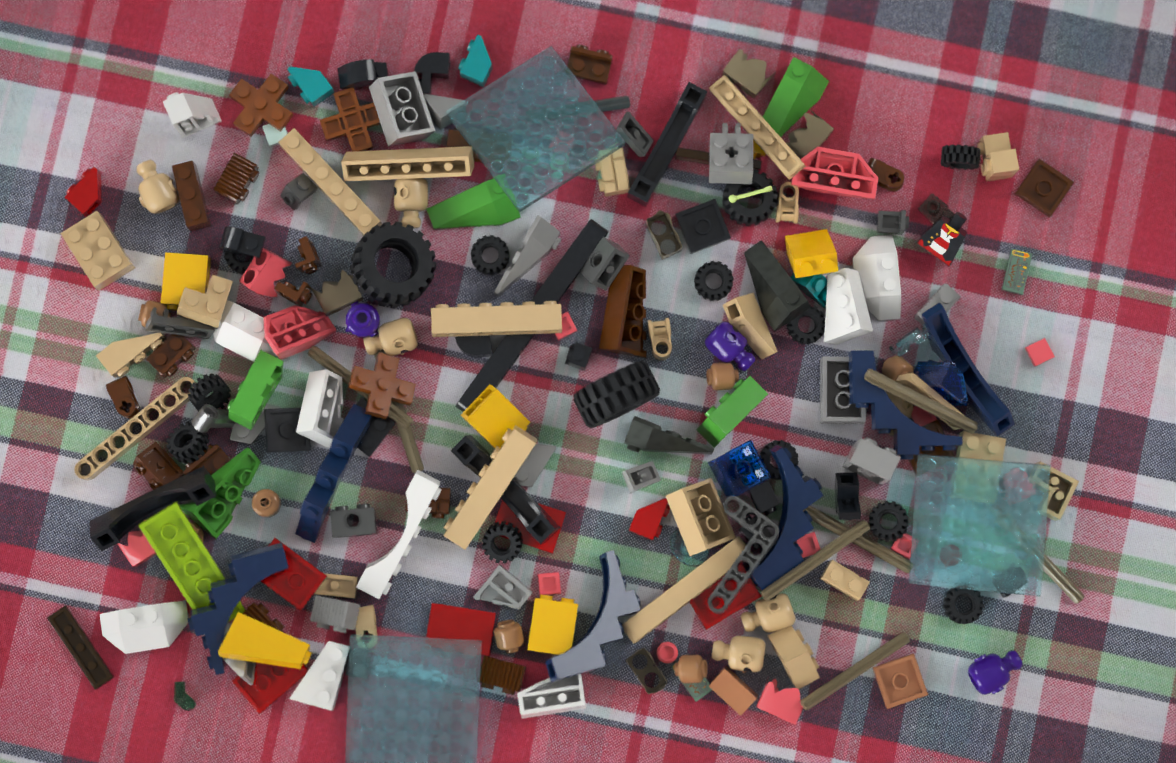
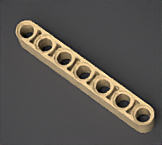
(126, 430)
(683, 591)

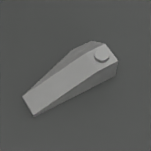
(537, 245)

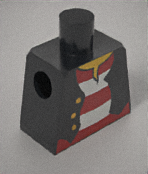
(944, 237)

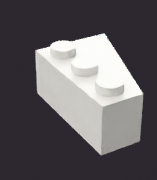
(191, 113)
(845, 307)
(321, 407)
(324, 678)
(552, 697)

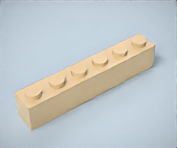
(408, 163)
(329, 182)
(496, 320)
(489, 487)

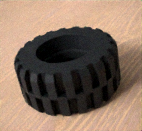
(407, 242)
(616, 394)

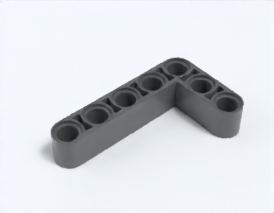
(745, 556)

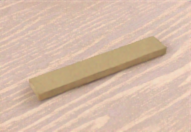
(755, 124)

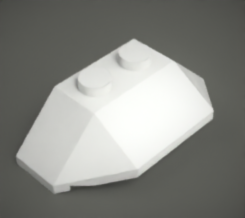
(880, 277)
(242, 332)
(145, 626)

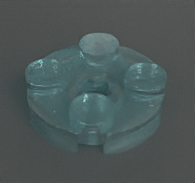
(904, 342)

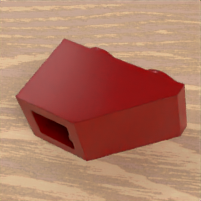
(87, 193)
(647, 519)

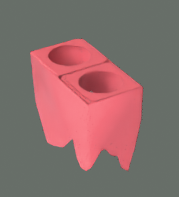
(263, 272)
(138, 548)
(781, 703)

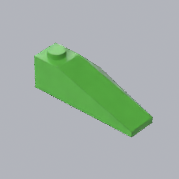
(795, 95)
(475, 207)
(229, 483)

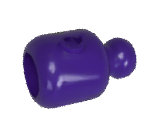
(362, 320)
(729, 345)
(991, 672)

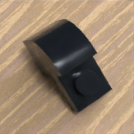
(432, 66)
(361, 73)
(241, 242)
(475, 346)
(847, 496)

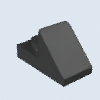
(634, 135)

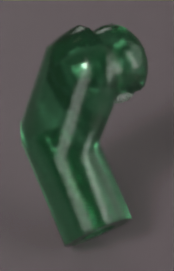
(181, 698)

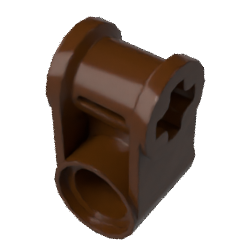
(885, 174)
(123, 394)

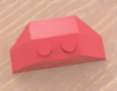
(836, 174)
(296, 330)

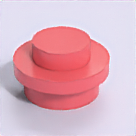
(667, 652)

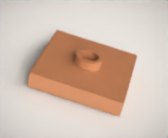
(900, 681)

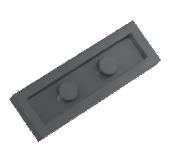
(178, 325)

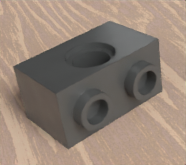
(604, 263)
(366, 524)

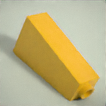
(260, 643)

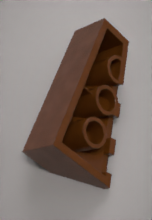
(624, 313)

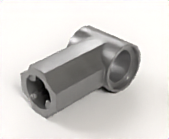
(210, 417)

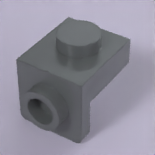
(298, 191)
(892, 222)

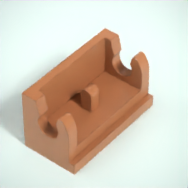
(733, 690)

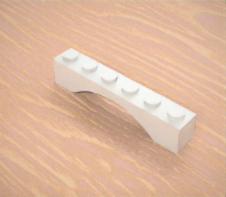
(378, 573)

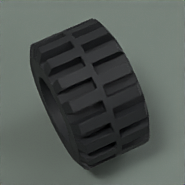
(755, 215)

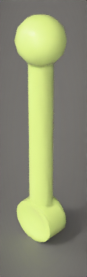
(732, 198)

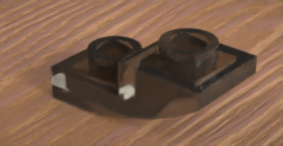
(934, 208)

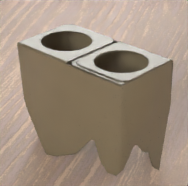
(747, 74)
(806, 139)
(658, 239)
(338, 295)
(643, 672)

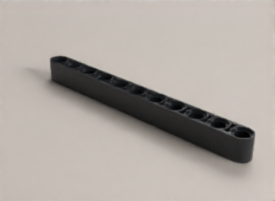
(551, 290)

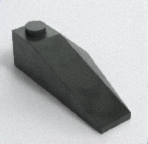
(775, 290)
(649, 437)

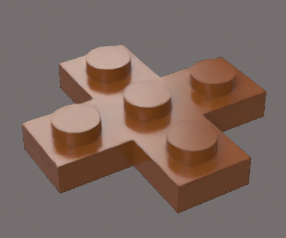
(261, 105)
(351, 121)
(382, 385)

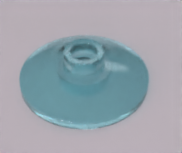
(681, 553)

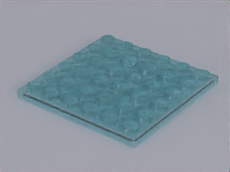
(535, 128)
(979, 524)
(412, 700)

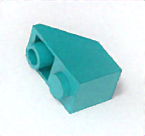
(477, 65)
(312, 83)
(813, 287)

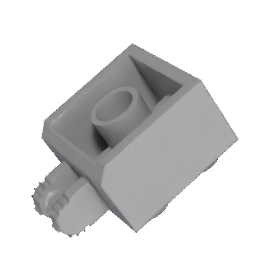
(731, 156)

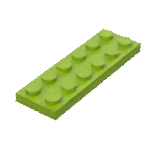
(184, 556)

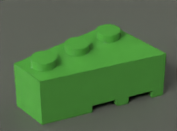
(256, 390)
(731, 411)

